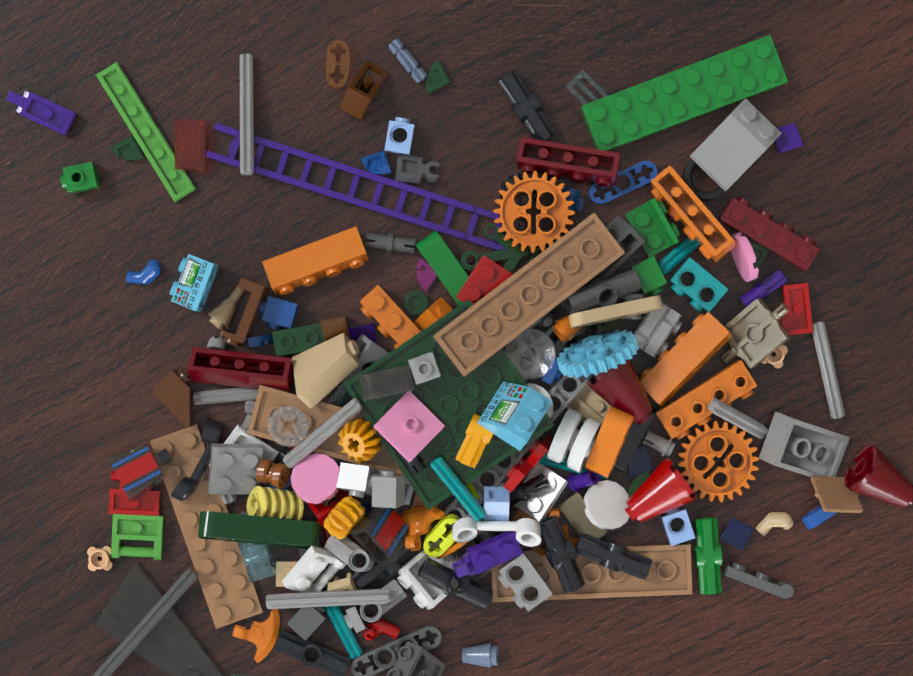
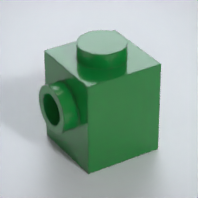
(80, 177)
(650, 276)

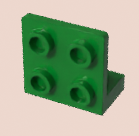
(653, 227)

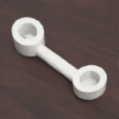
(527, 529)

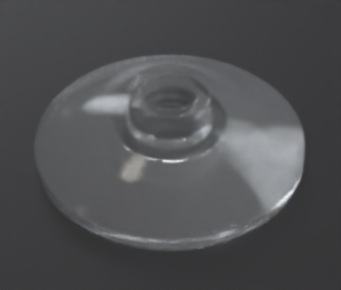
(538, 364)

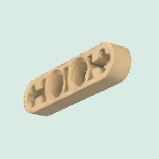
(615, 311)

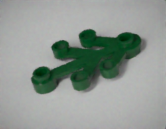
(510, 253)

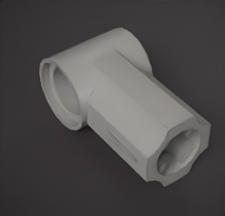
(348, 551)
(396, 595)

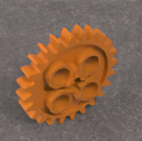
(510, 211)
(735, 476)

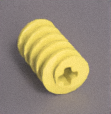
(275, 503)

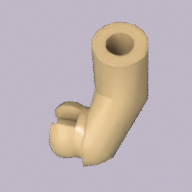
(774, 519)

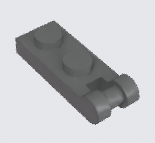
(758, 580)

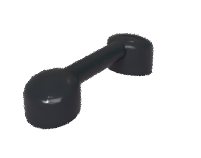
(211, 434)

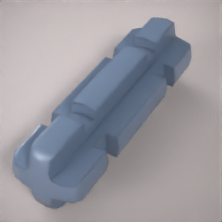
(407, 60)

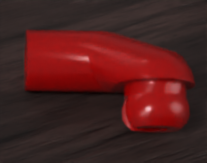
(380, 627)

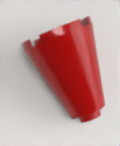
(659, 493)

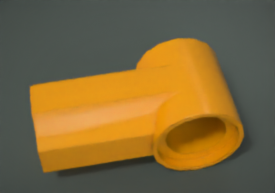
(474, 443)

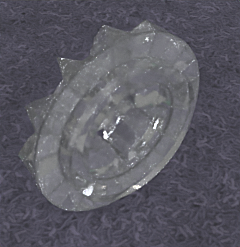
(276, 424)

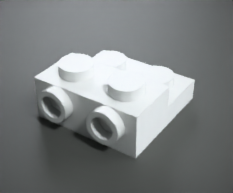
(425, 593)

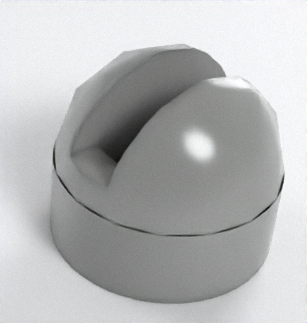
(217, 343)

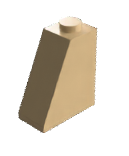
(323, 368)

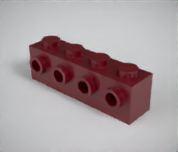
(568, 161)
(768, 234)
(240, 369)

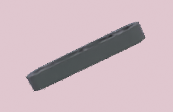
(393, 647)

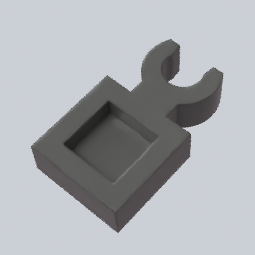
(411, 169)

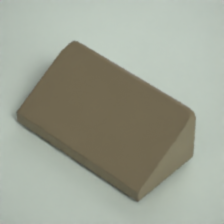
(574, 511)

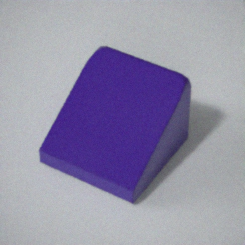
(788, 139)
(368, 330)

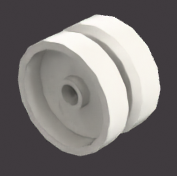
(574, 440)

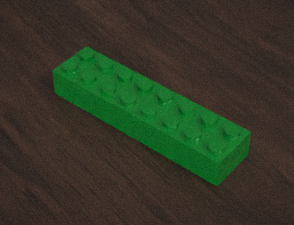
(684, 94)

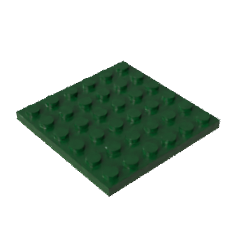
(452, 401)

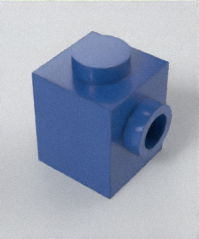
(278, 312)

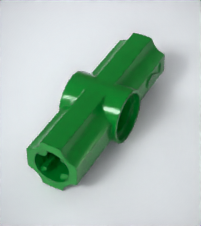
(708, 555)

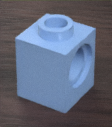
(395, 147)
(496, 503)
(685, 533)

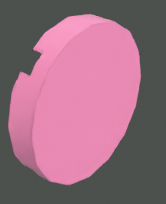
(744, 257)
(315, 478)

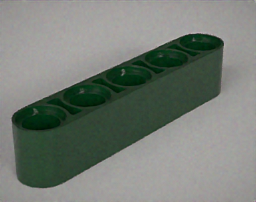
(258, 529)

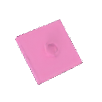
(409, 426)

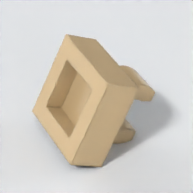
(342, 584)

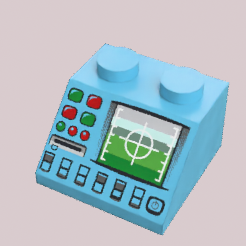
(194, 282)
(514, 413)

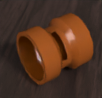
(272, 473)

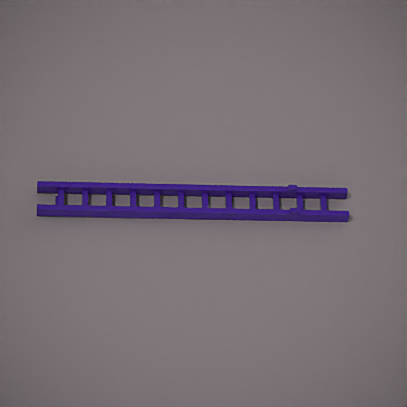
(310, 158)

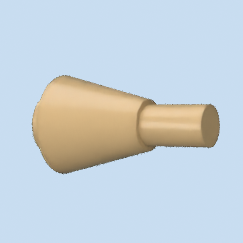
(223, 313)

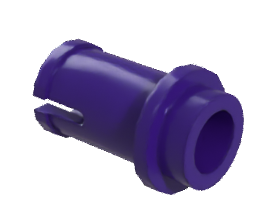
(577, 482)

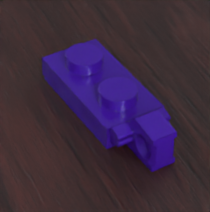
(43, 111)
(488, 554)

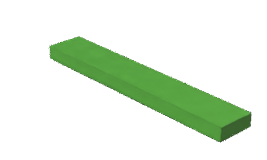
(145, 131)

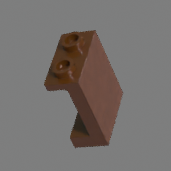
(250, 314)

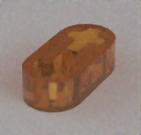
(331, 64)

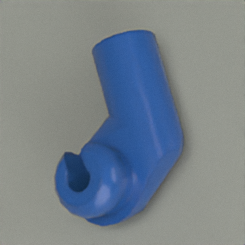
(147, 275)

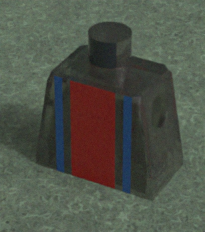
(139, 469)
(382, 533)

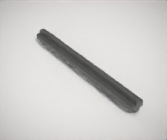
(147, 623)

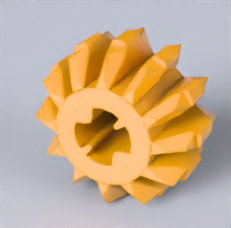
(359, 440)
(344, 517)

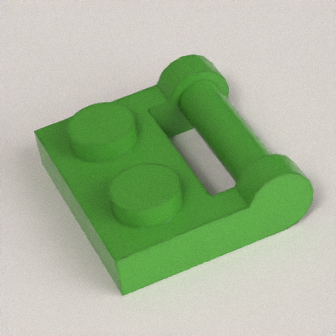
(137, 528)

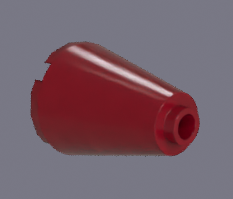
(623, 391)
(878, 478)

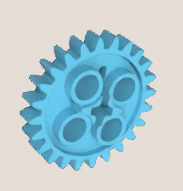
(597, 353)

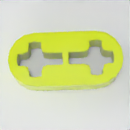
(437, 532)

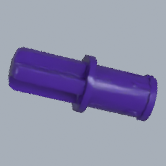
(764, 288)

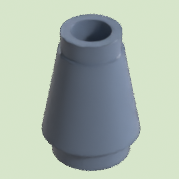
(481, 655)

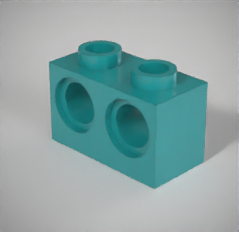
(701, 280)

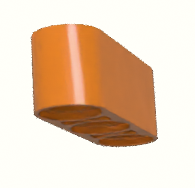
(609, 441)

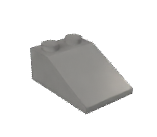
(735, 144)
(803, 447)

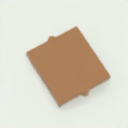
(835, 495)

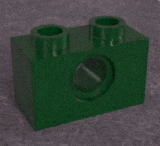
(297, 339)

